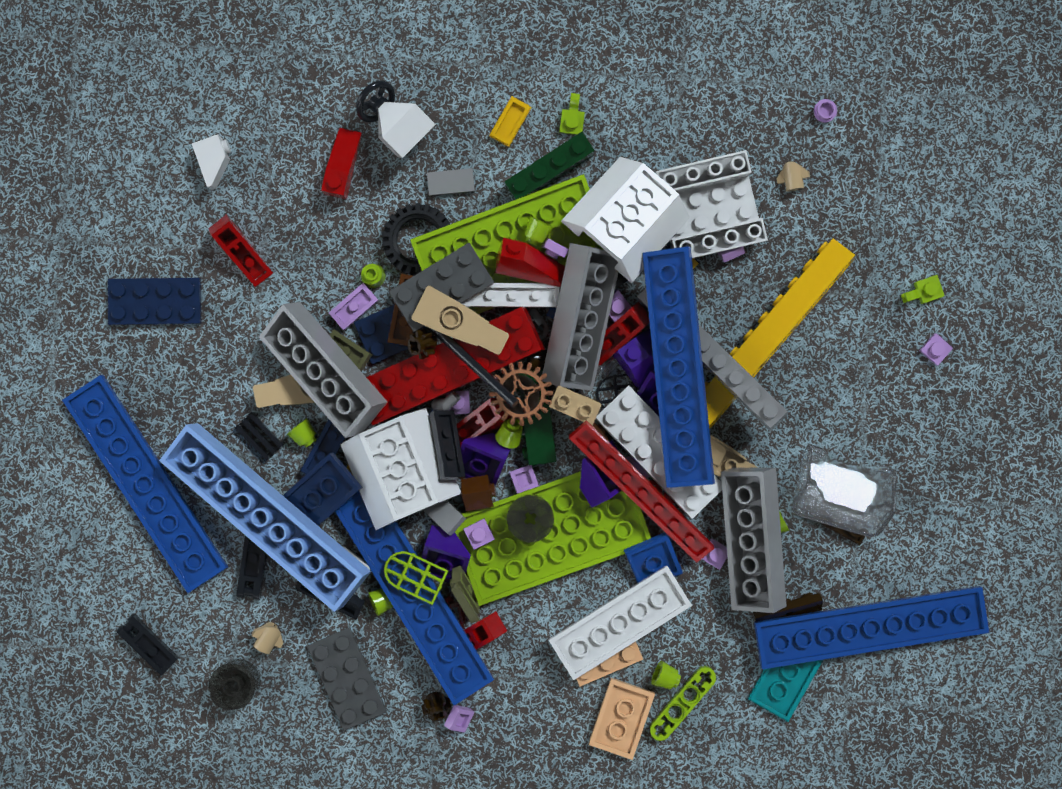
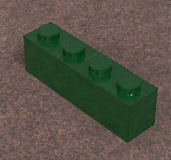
(550, 167)
(538, 435)

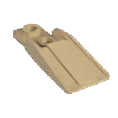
(457, 321)
(282, 391)
(726, 457)

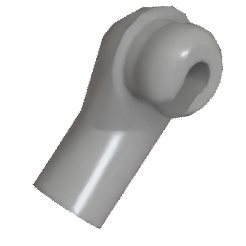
(445, 403)

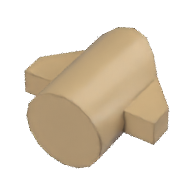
(793, 176)
(267, 638)

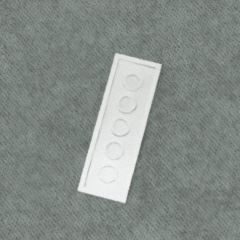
(639, 433)
(620, 622)

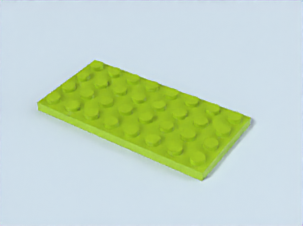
(507, 221)
(576, 541)

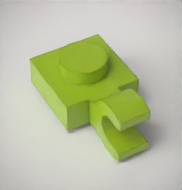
(572, 119)
(925, 290)

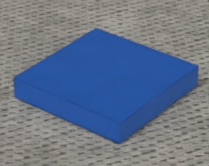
(651, 556)

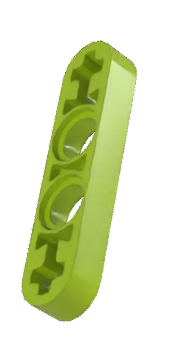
(685, 705)

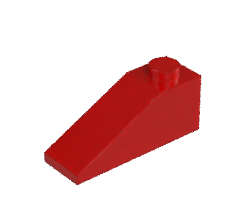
(341, 164)
(239, 250)
(527, 263)
(623, 330)
(480, 421)
(486, 630)

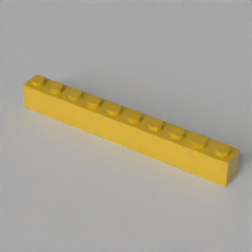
(782, 320)

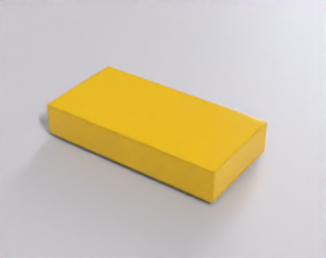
(510, 121)

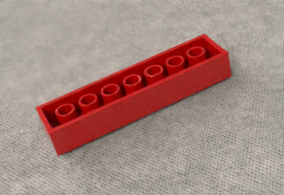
(423, 380)

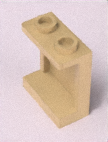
(575, 405)

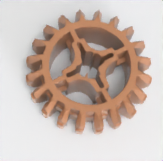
(536, 388)

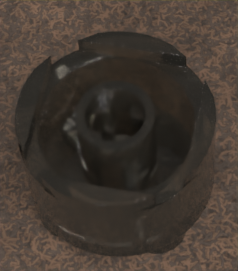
(530, 531)
(222, 679)

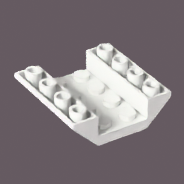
(718, 204)
(628, 214)
(398, 468)

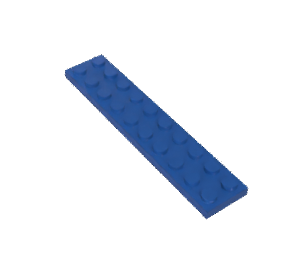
(678, 367)
(145, 483)
(431, 626)
(871, 627)

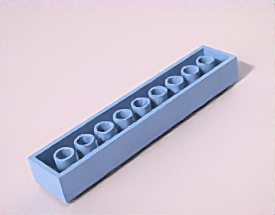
(265, 516)

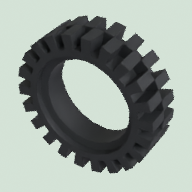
(394, 225)

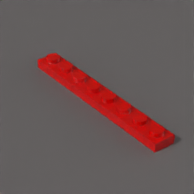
(641, 491)

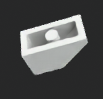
(212, 159)

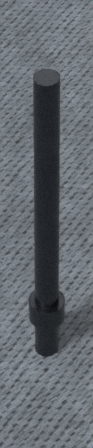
(476, 367)

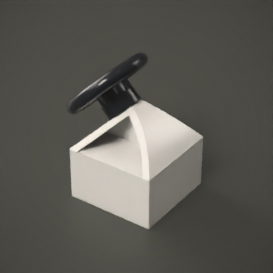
(398, 123)

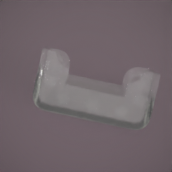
(844, 496)

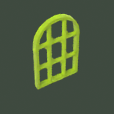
(401, 577)

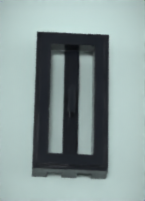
(245, 422)

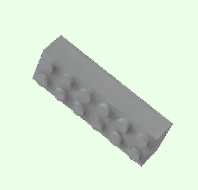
(581, 318)
(322, 369)
(753, 539)

